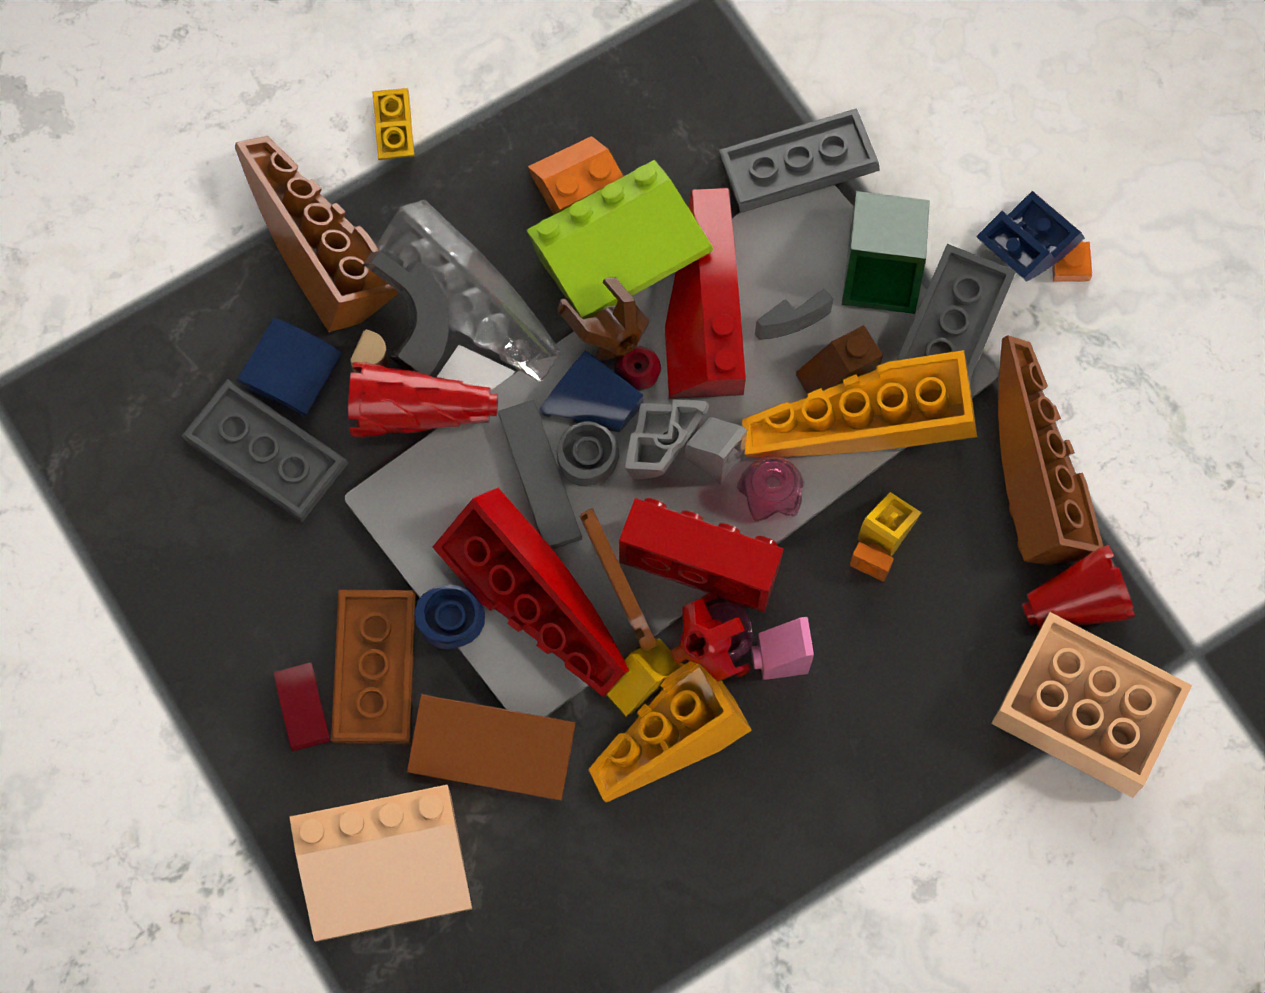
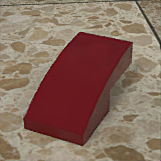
(301, 706)

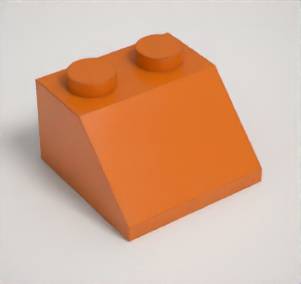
(574, 173)

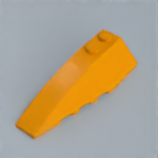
(882, 410)

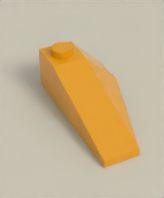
(679, 727)

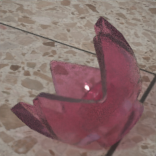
(766, 500)

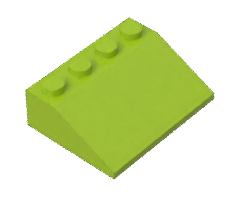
(623, 231)

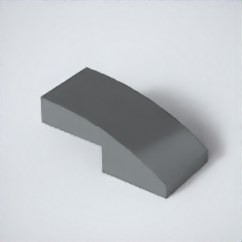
(786, 320)

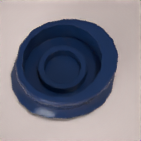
(449, 616)

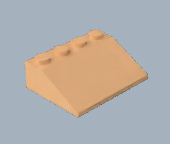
(1092, 705)
(380, 863)

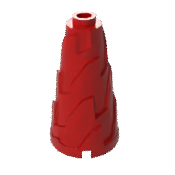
(411, 401)

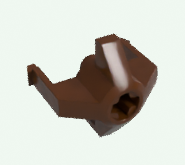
(614, 328)

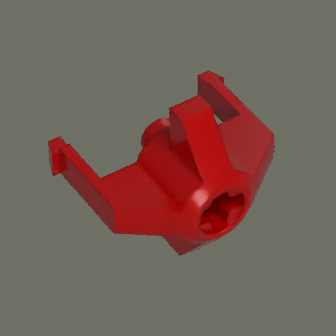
(708, 640)

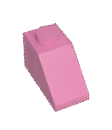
(784, 650)

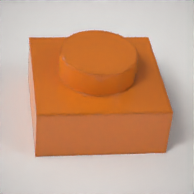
(1075, 265)
(872, 560)

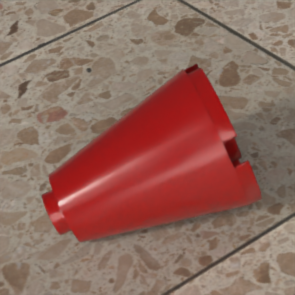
(1083, 593)

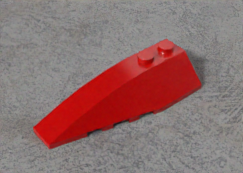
(705, 310)
(526, 582)

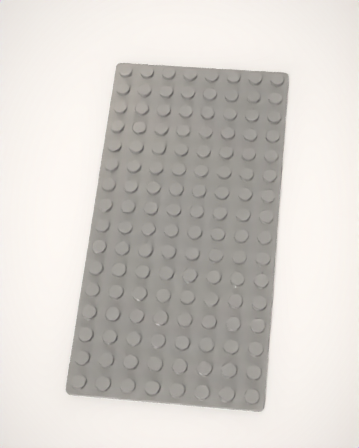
(780, 254)

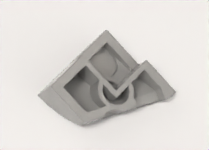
(661, 435)

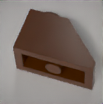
(841, 359)

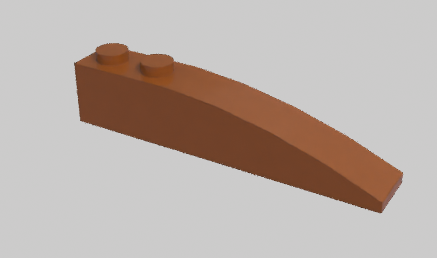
(314, 237)
(1043, 490)

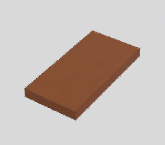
(374, 667)
(491, 747)

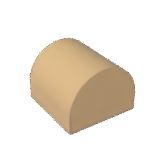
(370, 349)

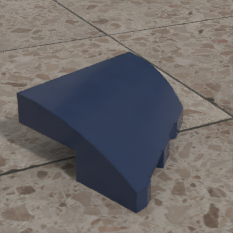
(593, 394)

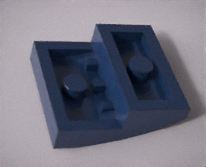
(1030, 237)
(289, 366)

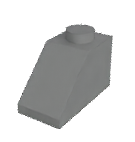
(716, 447)

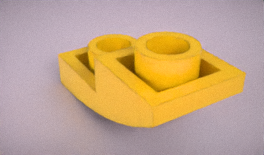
(393, 124)

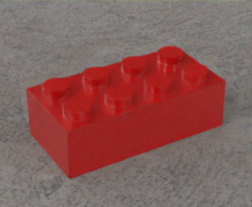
(700, 553)

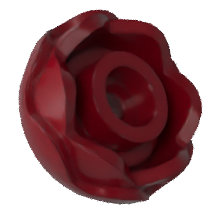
(643, 377)

